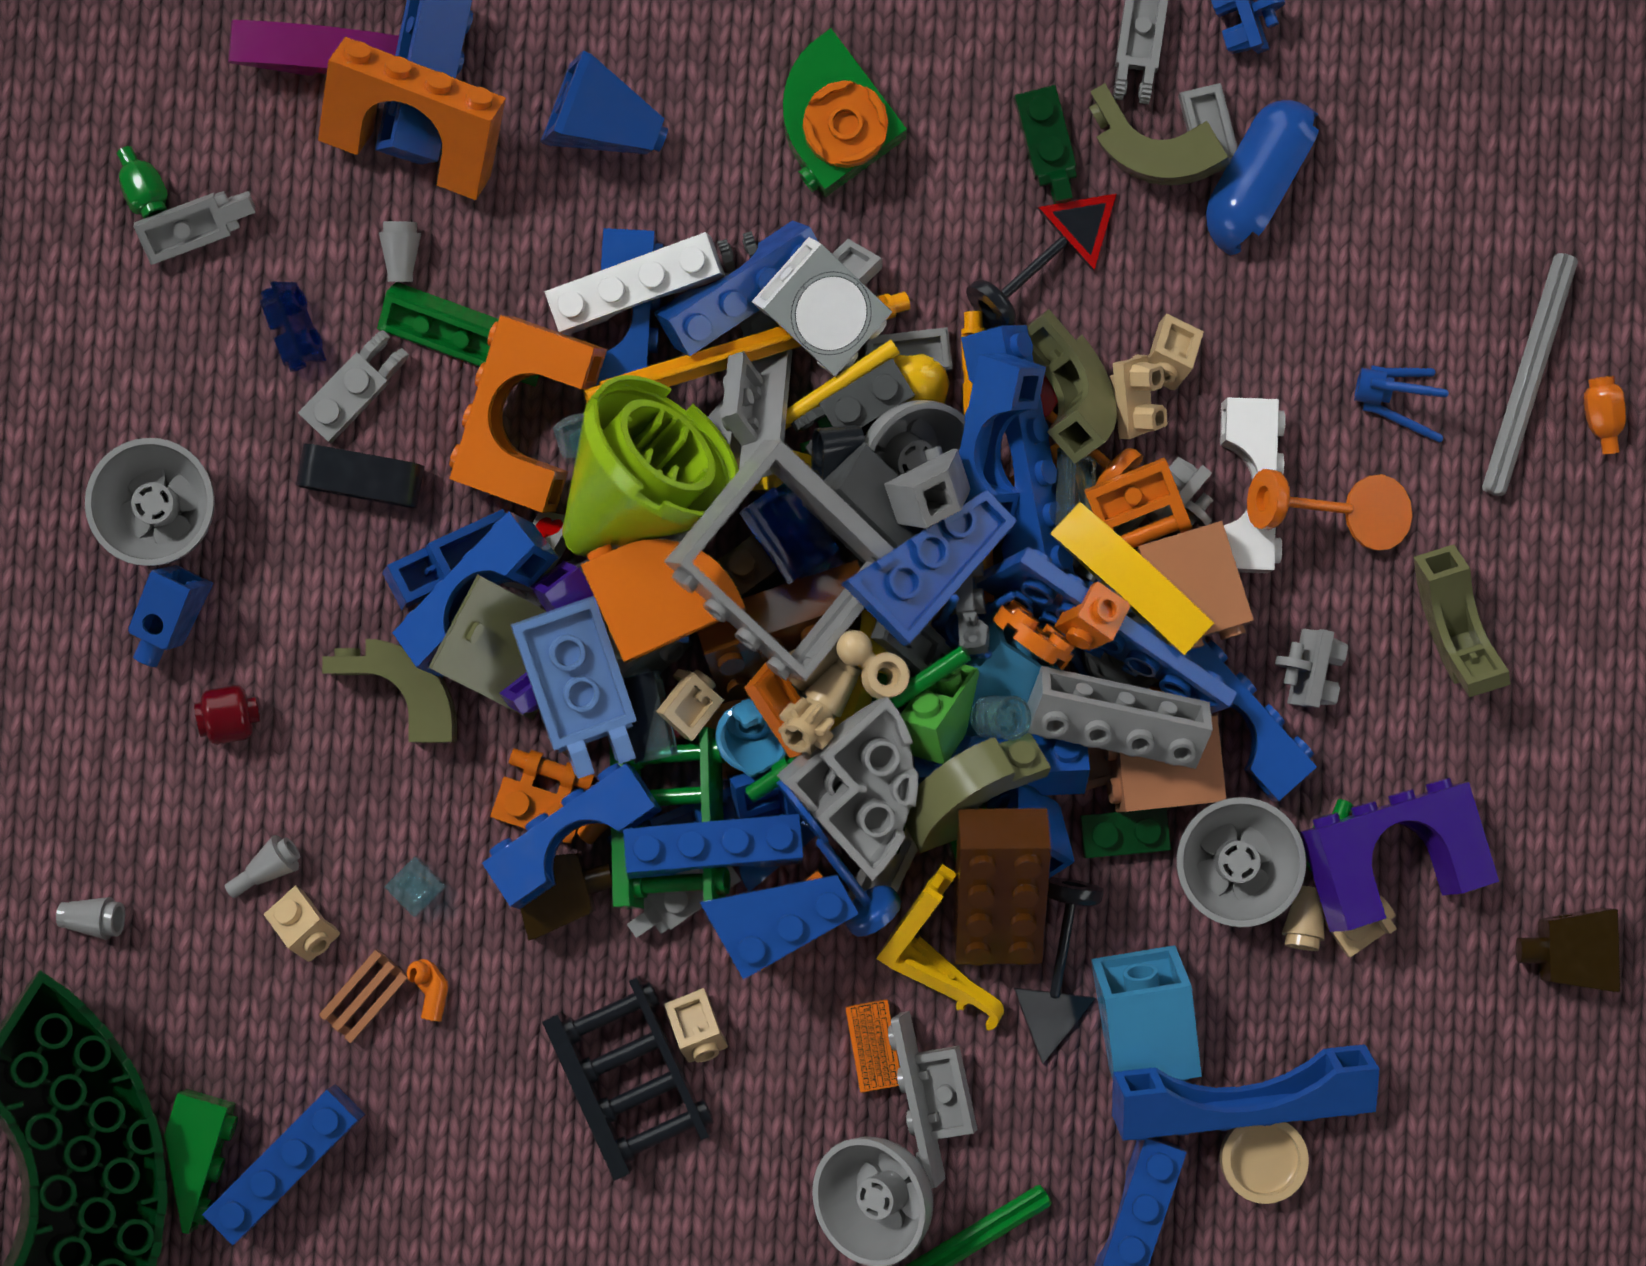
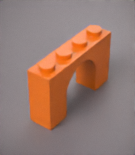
(461, 112)
(485, 454)

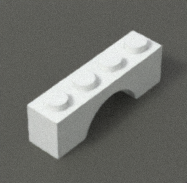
(634, 282)
(1252, 431)

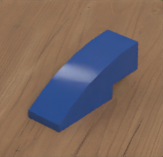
(417, 574)

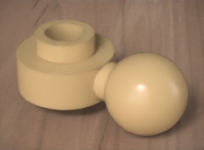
(856, 649)

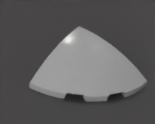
(860, 784)

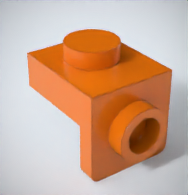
(1095, 619)

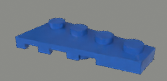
(926, 570)

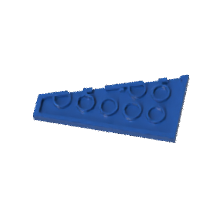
(1051, 591)

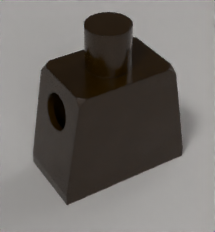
(750, 568)
(567, 899)
(1576, 949)

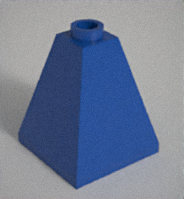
(602, 113)

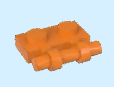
(522, 801)

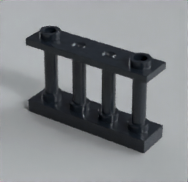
(603, 1111)

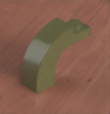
(1156, 161)
(1081, 386)
(1454, 622)
(427, 696)
(968, 783)

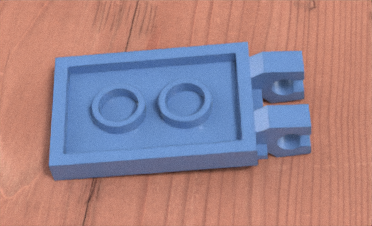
(576, 681)

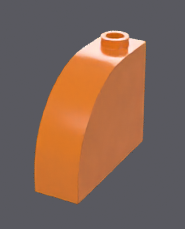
(643, 600)

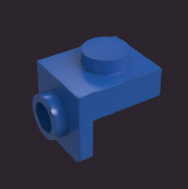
(746, 807)

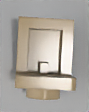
(301, 925)

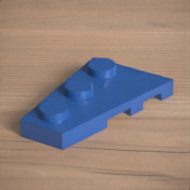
(777, 920)

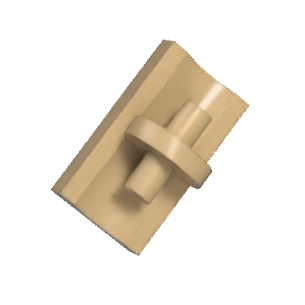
(1132, 387)

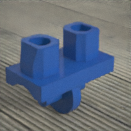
(1250, 32)

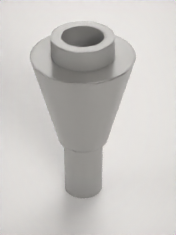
(274, 860)

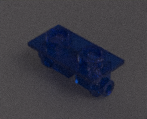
(287, 307)

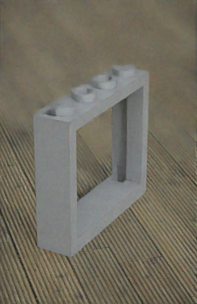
(829, 507)

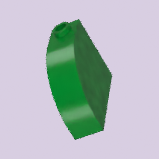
(820, 64)

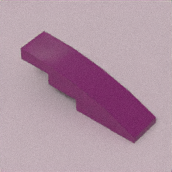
(295, 46)

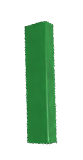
(438, 324)

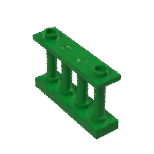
(713, 881)

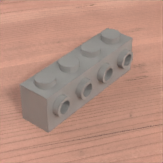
(1119, 717)

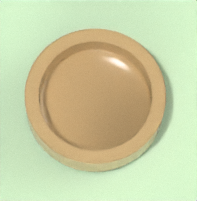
(1264, 1161)

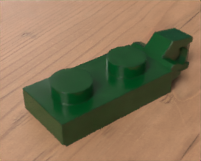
(1047, 140)

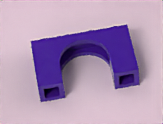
(1343, 849)

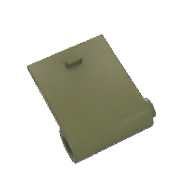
(481, 644)

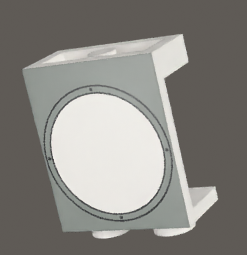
(823, 306)

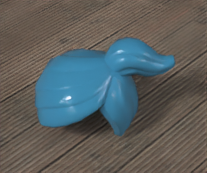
(747, 740)

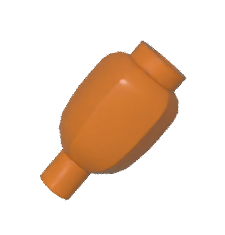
(1605, 411)

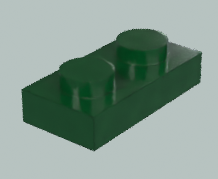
(1125, 833)

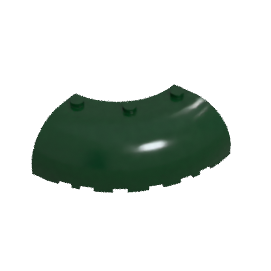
(78, 1136)

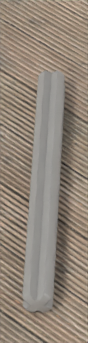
(1530, 374)

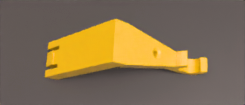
(927, 966)

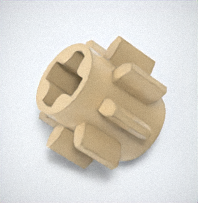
(806, 726)

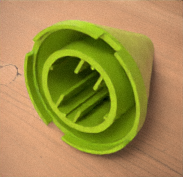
(642, 467)

